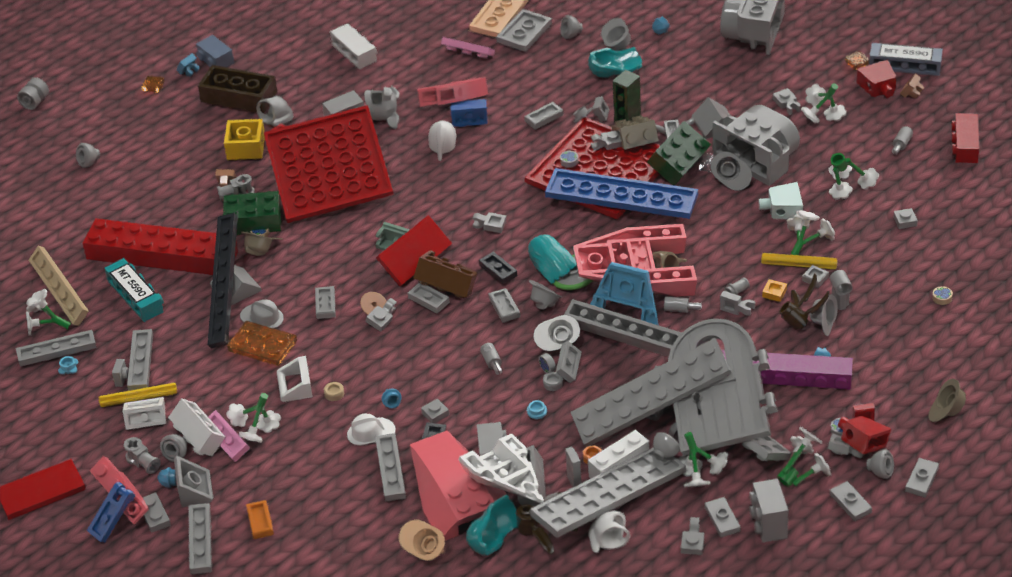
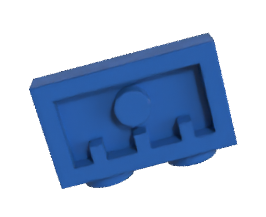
(469, 113)

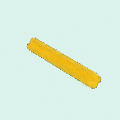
(798, 260)
(138, 394)

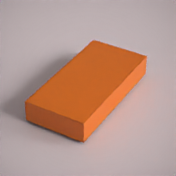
(259, 519)

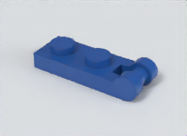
(110, 512)

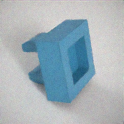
(187, 64)

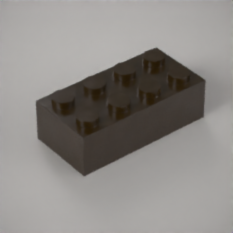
(236, 88)

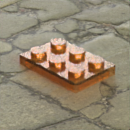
(262, 343)

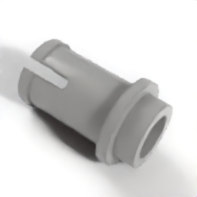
(738, 286)

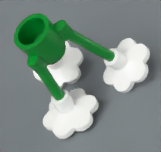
(840, 169)
(802, 445)

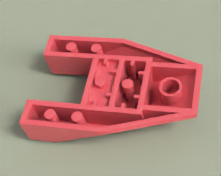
(634, 248)

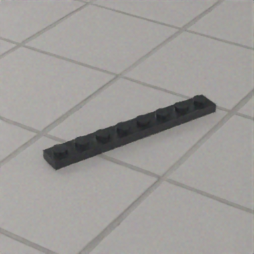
(222, 281)

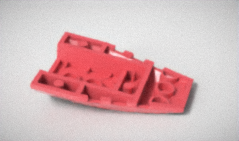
(445, 488)

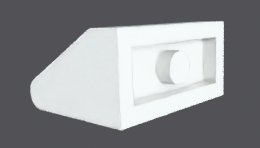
(300, 391)
(144, 413)

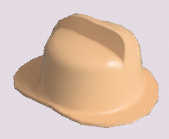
(422, 539)

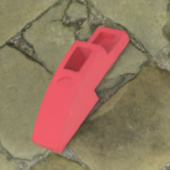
(452, 92)
(108, 475)

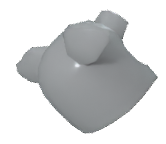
(383, 105)

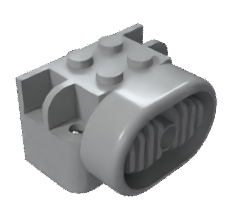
(752, 21)
(760, 140)

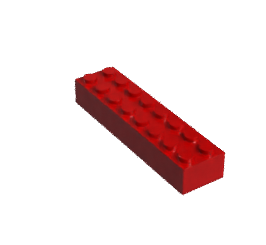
(151, 246)

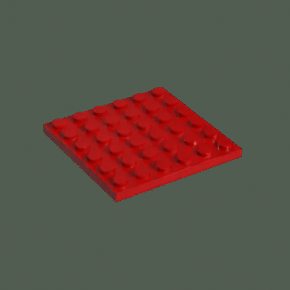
(615, 162)
(328, 164)

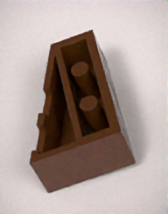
(445, 275)

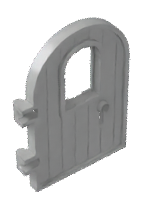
(731, 404)

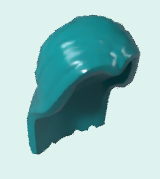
(609, 62)
(550, 257)
(489, 530)

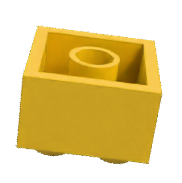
(244, 139)

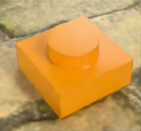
(774, 290)

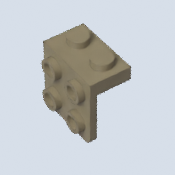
(636, 132)

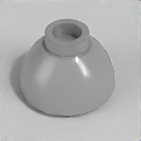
(570, 27)
(86, 154)
(173, 445)
(665, 446)
(881, 464)

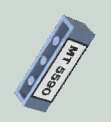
(908, 58)

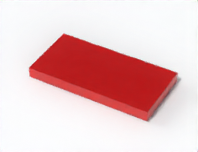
(403, 255)
(40, 489)

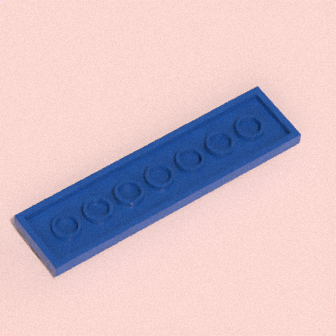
(622, 193)

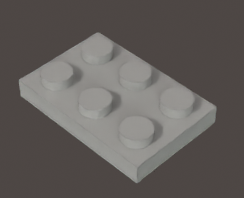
(524, 30)

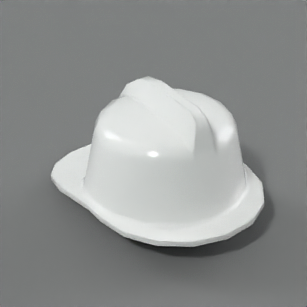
(555, 332)
(366, 427)

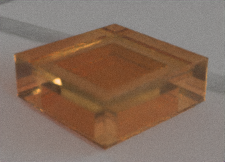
(857, 60)
(153, 84)

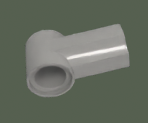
(841, 288)

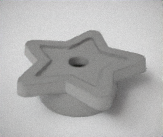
(581, 113)

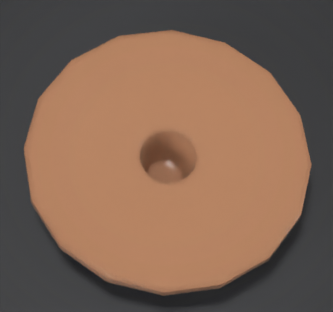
(371, 300)

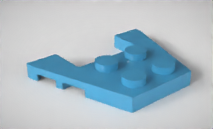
(628, 287)

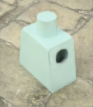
(782, 201)

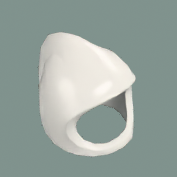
(442, 138)
(608, 531)

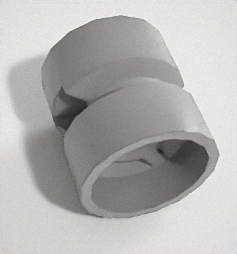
(33, 93)

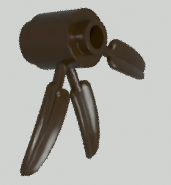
(794, 314)
(529, 526)

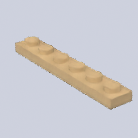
(58, 286)

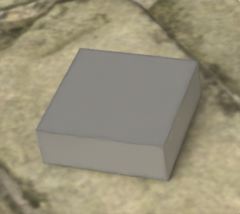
(821, 274)

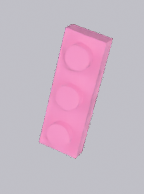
(467, 48)
(233, 443)

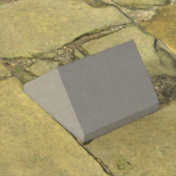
(707, 114)
(243, 285)
(192, 482)

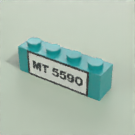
(134, 289)

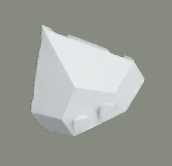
(504, 468)

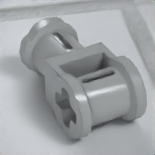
(236, 187)
(139, 456)

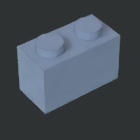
(214, 52)

